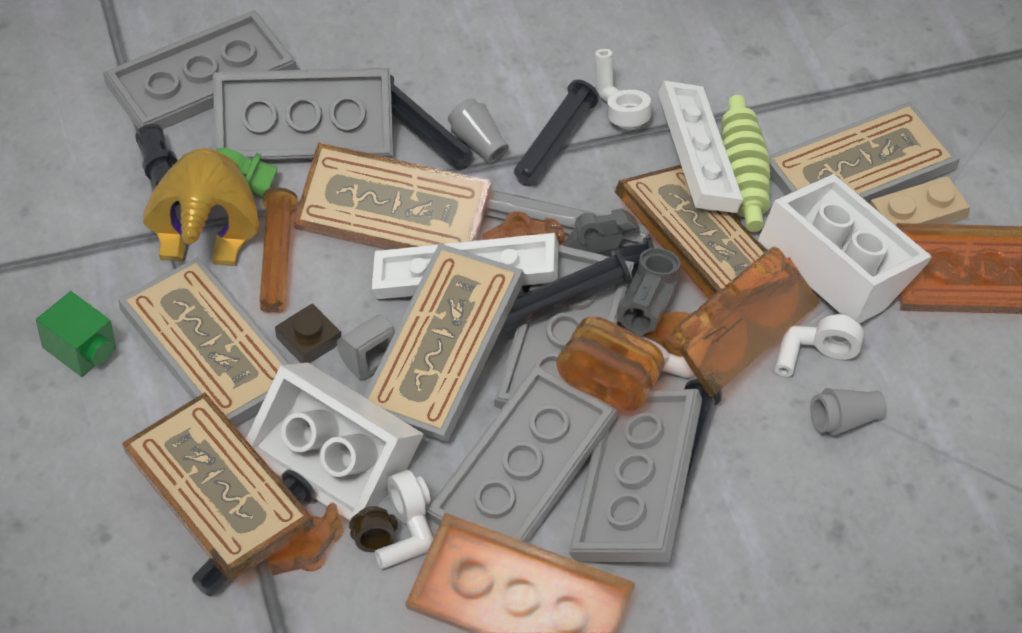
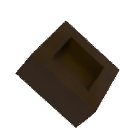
(308, 334)

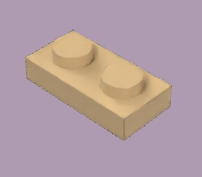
(924, 204)

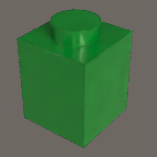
(76, 334)

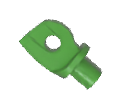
(257, 173)

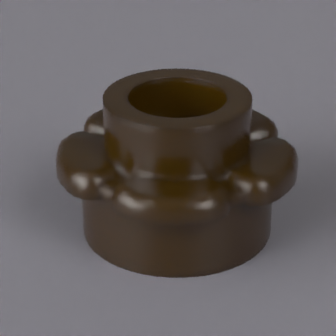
(373, 528)

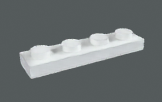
(700, 147)
(401, 270)

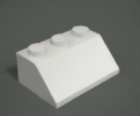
(843, 247)
(331, 438)

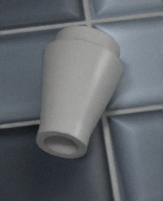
(476, 128)
(843, 410)

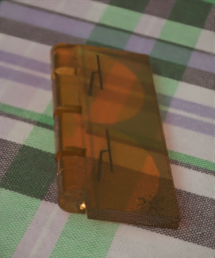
(744, 319)

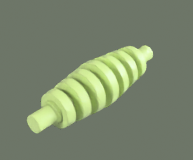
(748, 160)

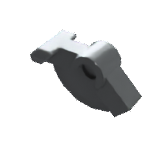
(601, 232)

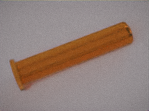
(279, 206)

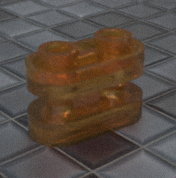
(610, 363)

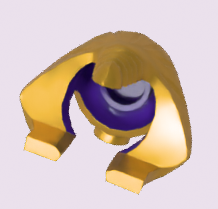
(199, 183)

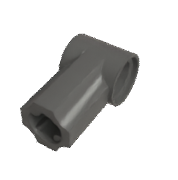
(650, 291)

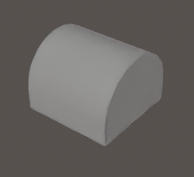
(365, 346)

